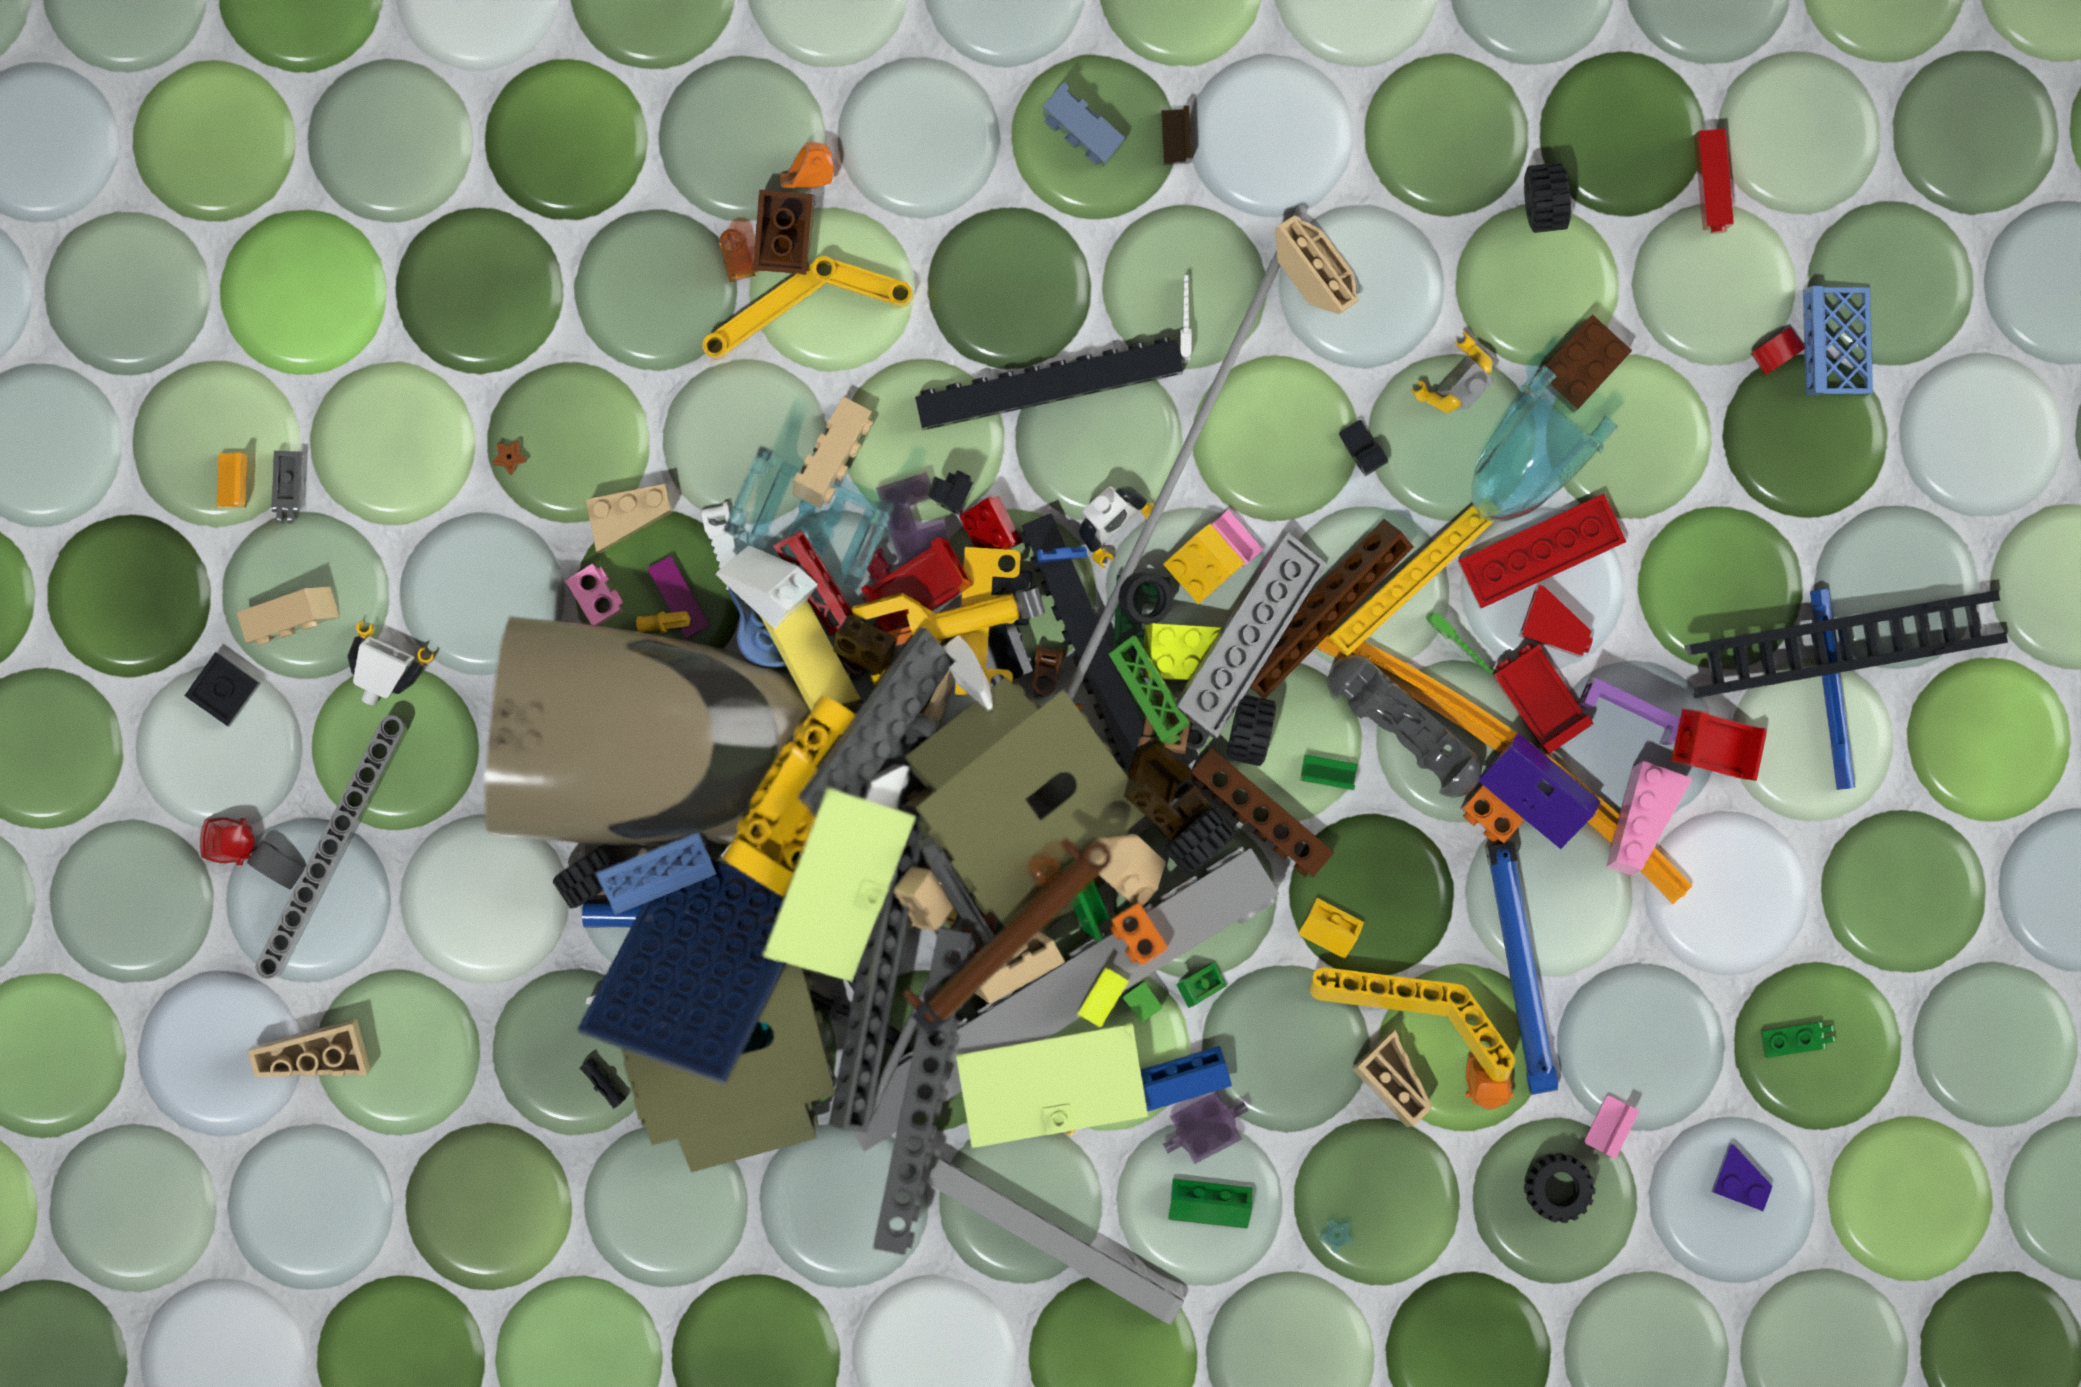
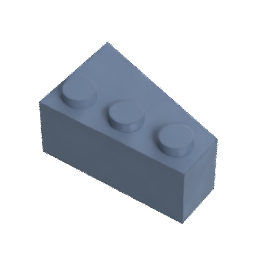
(1082, 126)

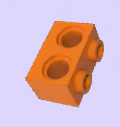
(1495, 809)
(1144, 930)

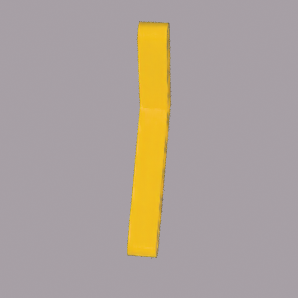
(1496, 1066)

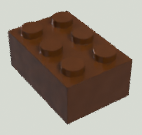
(1585, 363)

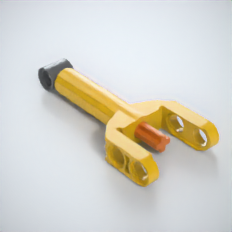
(953, 621)

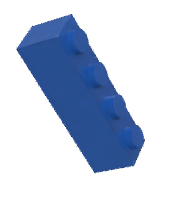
(1185, 1078)

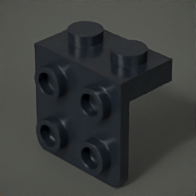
(1007, 653)

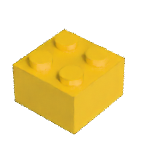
(1204, 563)

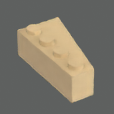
(832, 453)

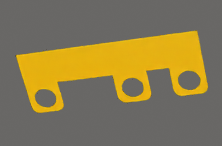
(981, 566)

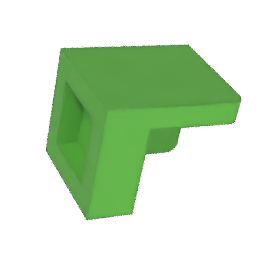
(1142, 1001)

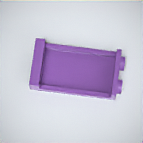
(1597, 688)

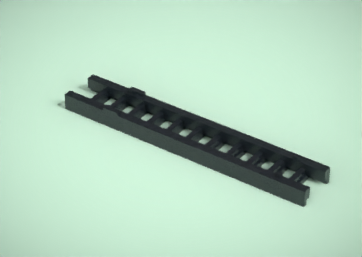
(1816, 630)

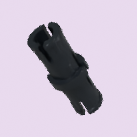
(602, 1083)

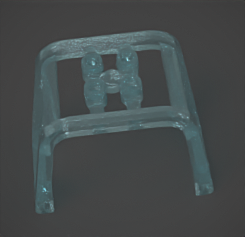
(851, 569)

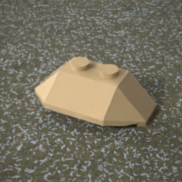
(1315, 266)
(1133, 868)

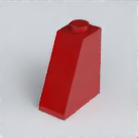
(1554, 624)

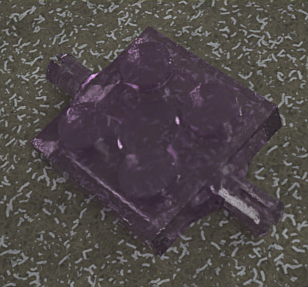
(1205, 1127)

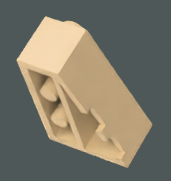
(287, 614)

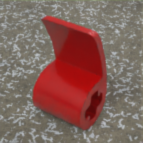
(1778, 350)

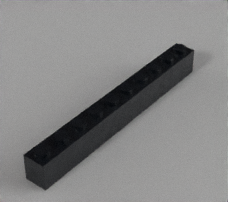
(1050, 384)
(1080, 622)

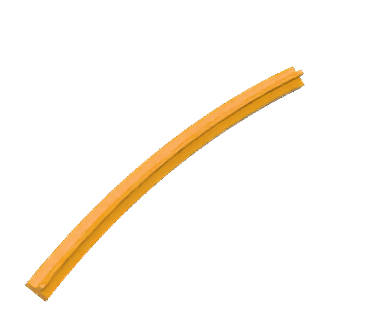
(1497, 736)

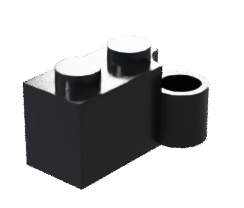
(951, 493)

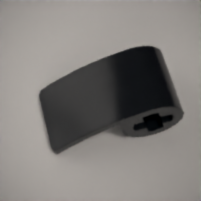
(1362, 448)

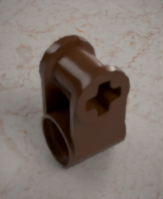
(1046, 668)

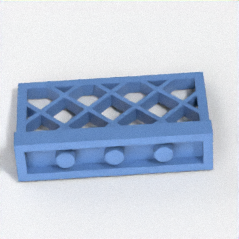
(1816, 335)
(653, 883)

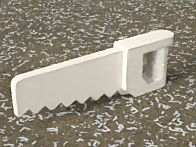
(1185, 333)
(723, 542)

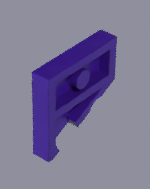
(1741, 1180)

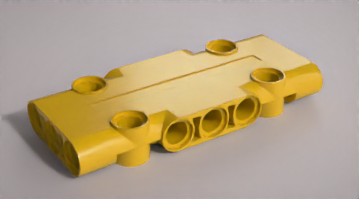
(775, 809)

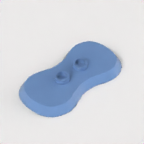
(754, 637)

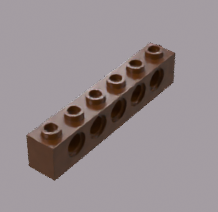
(1317, 852)

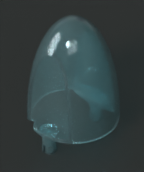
(1531, 455)

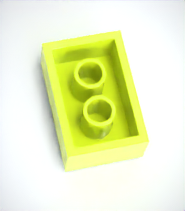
(1177, 648)

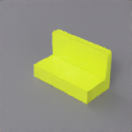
(1102, 997)

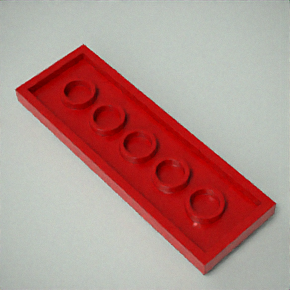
(1542, 551)

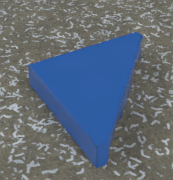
(1061, 554)

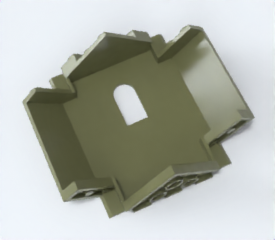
(984, 771)
(764, 1098)

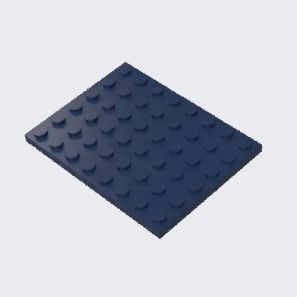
(691, 975)

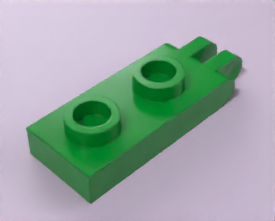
(1796, 1039)

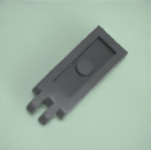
(286, 484)

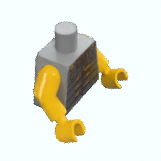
(1463, 384)

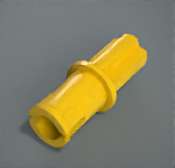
(662, 621)

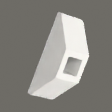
(886, 786)

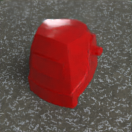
(226, 840)

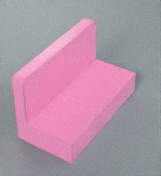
(1237, 537)
(1611, 1126)

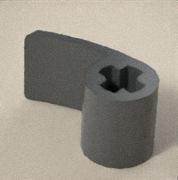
(275, 865)

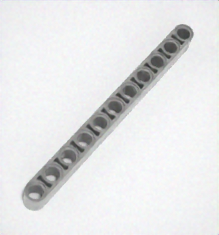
(321, 855)
(1052, 1239)

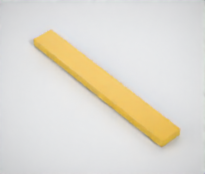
(1409, 581)

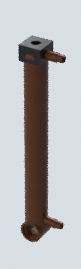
(1010, 938)

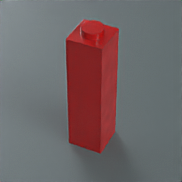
(1714, 180)

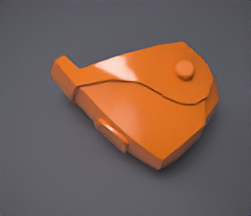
(810, 167)
(1483, 1089)

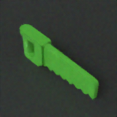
(1449, 632)

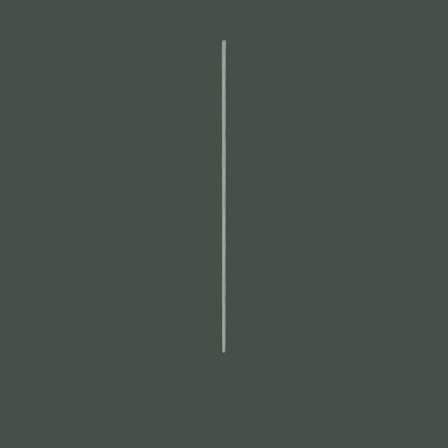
(1128, 570)

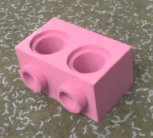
(588, 598)

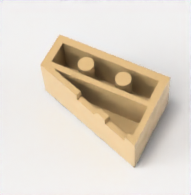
(626, 513)
(1027, 964)
(1393, 1080)

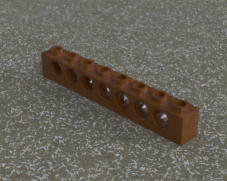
(1333, 602)

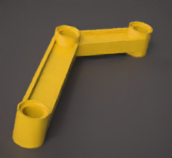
(798, 289)

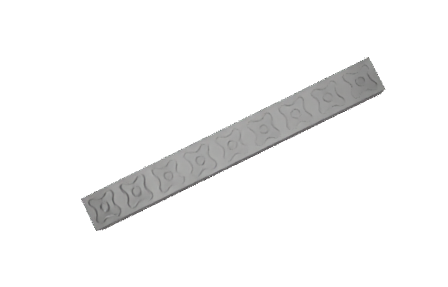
(1186, 916)

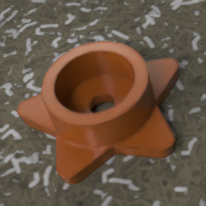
(509, 464)

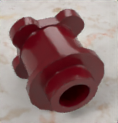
(878, 566)

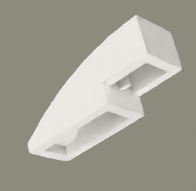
(968, 671)

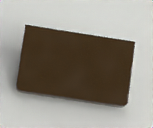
(1176, 136)

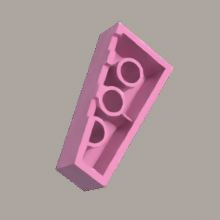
(1646, 810)

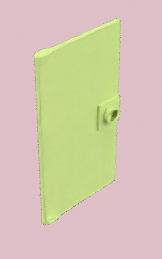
(839, 885)
(1051, 1085)

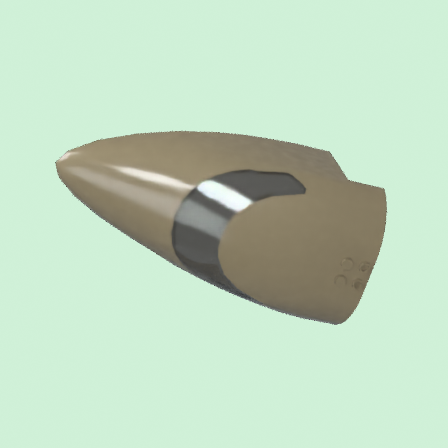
(630, 735)

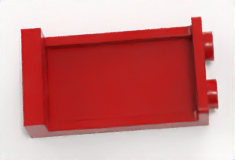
(928, 578)
(1541, 698)
(1719, 745)

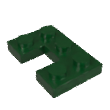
(1126, 628)

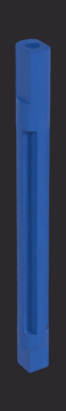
(1833, 698)

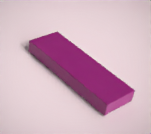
(678, 595)

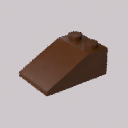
(783, 231)

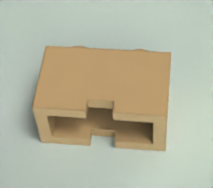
(925, 898)

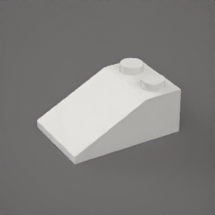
(767, 584)

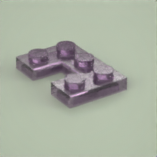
(901, 524)

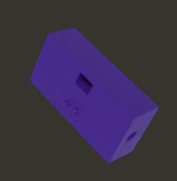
(1539, 791)

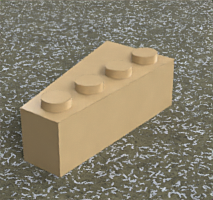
(321, 1051)

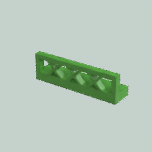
(1144, 693)

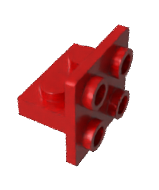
(990, 525)

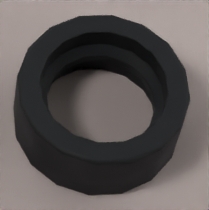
(1126, 598)

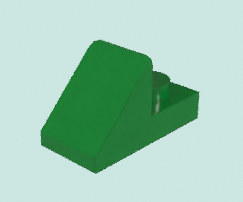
(1201, 984)

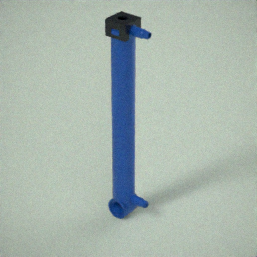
(1522, 971)

